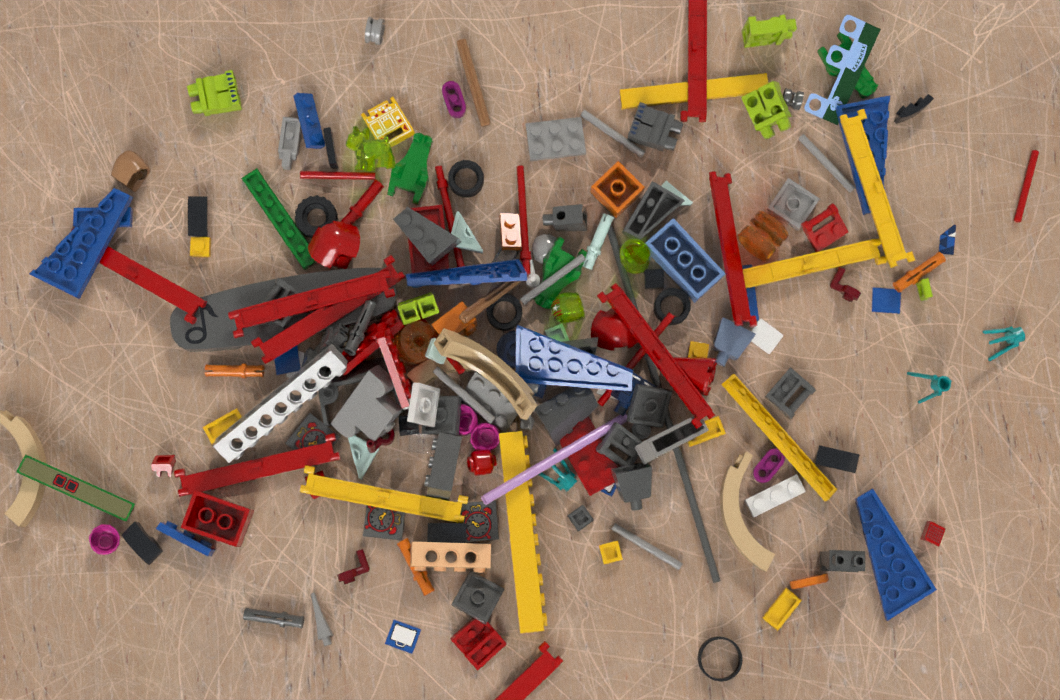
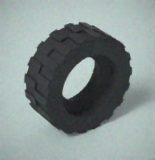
(314, 203)

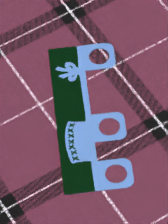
(851, 68)

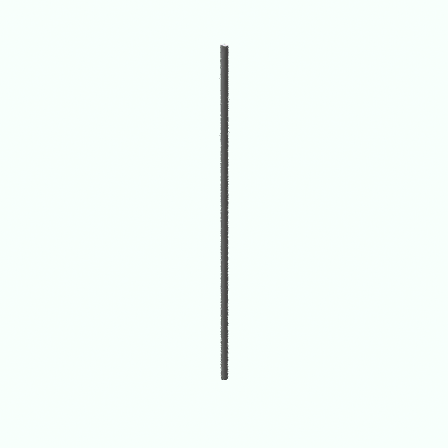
(668, 422)

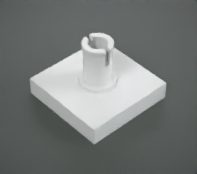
(423, 404)

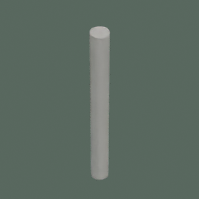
(612, 133)
(826, 163)
(552, 279)
(464, 395)
(646, 546)

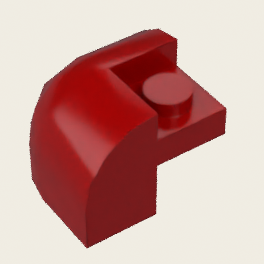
(335, 244)
(611, 331)

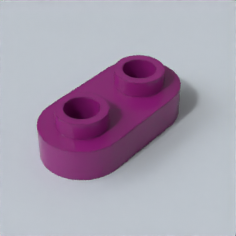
(454, 100)
(768, 466)

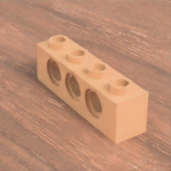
(481, 552)

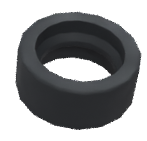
(466, 193)
(672, 292)
(510, 325)

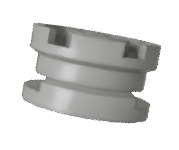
(374, 30)

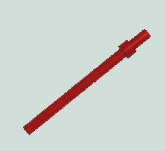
(442, 185)
(525, 254)
(639, 354)

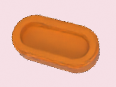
(809, 581)

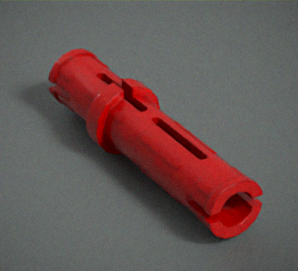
(364, 201)

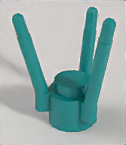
(1012, 336)
(938, 384)
(565, 480)

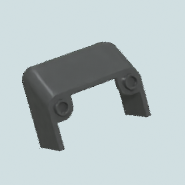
(331, 392)

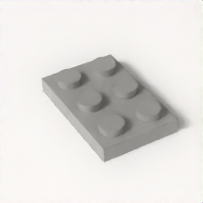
(555, 139)
(492, 400)

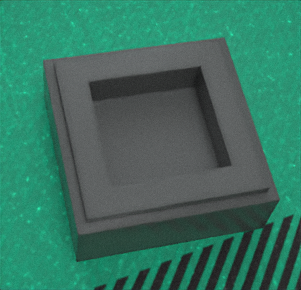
(580, 518)

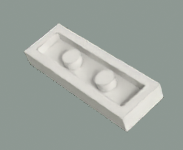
(774, 495)

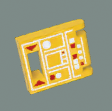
(386, 119)

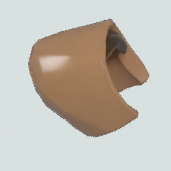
(130, 170)

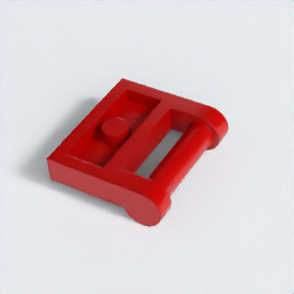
(826, 233)

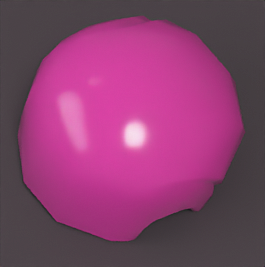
(468, 420)
(485, 437)
(104, 539)

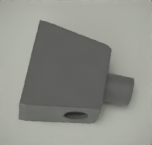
(574, 218)
(633, 483)

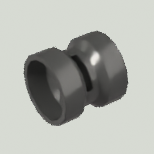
(797, 98)

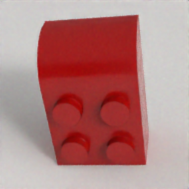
(217, 519)

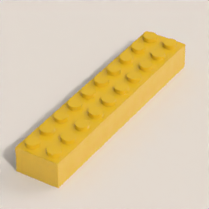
(522, 536)

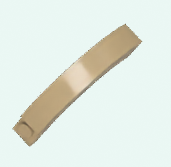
(490, 366)
(424, 372)
(31, 491)
(732, 518)

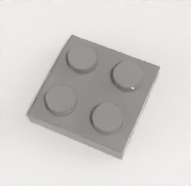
(793, 204)

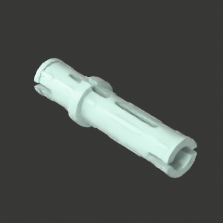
(597, 241)

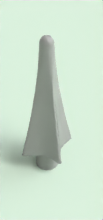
(323, 630)

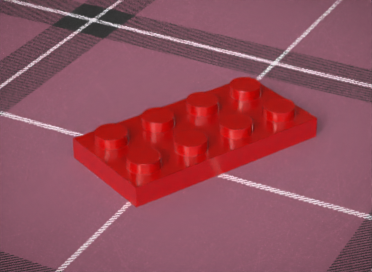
(417, 260)
(370, 341)
(395, 367)
(589, 465)

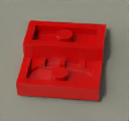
(478, 642)

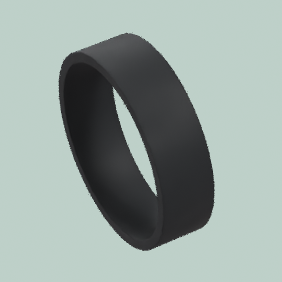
(739, 662)

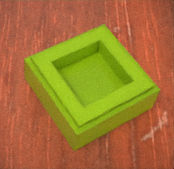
(924, 289)

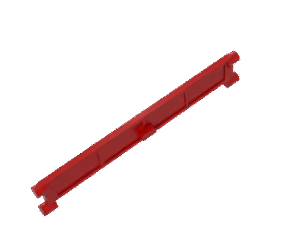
(697, 61)
(730, 249)
(153, 283)
(310, 301)
(317, 320)
(658, 354)
(257, 468)
(532, 676)

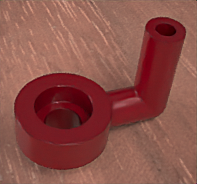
(848, 292)
(374, 445)
(348, 576)

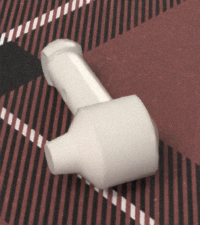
(533, 279)

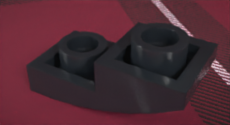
(911, 110)
(197, 215)
(837, 459)
(446, 532)
(141, 543)

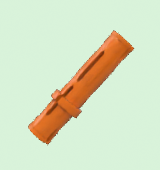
(902, 284)
(235, 370)
(419, 576)

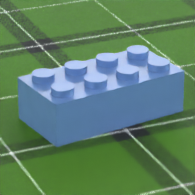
(684, 260)

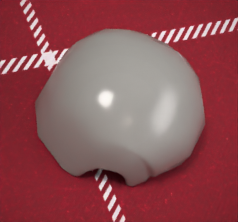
(542, 245)

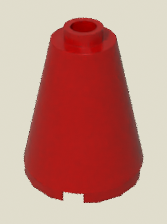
(699, 371)

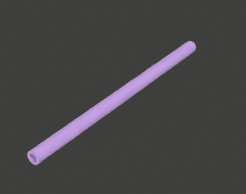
(551, 460)

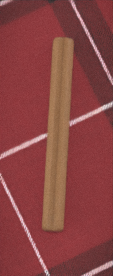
(473, 82)
(487, 300)

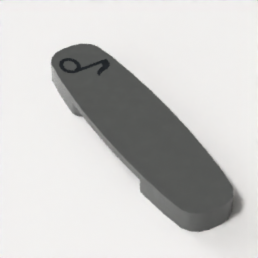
(215, 330)

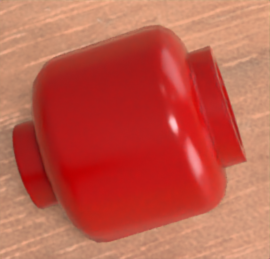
(481, 462)

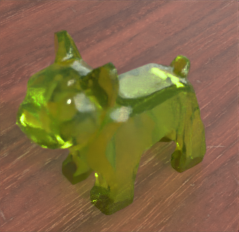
(369, 150)

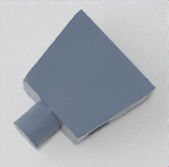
(730, 341)

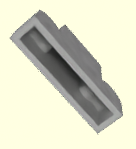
(369, 407)
(669, 440)

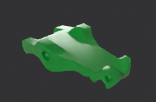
(865, 83)
(412, 171)
(552, 263)

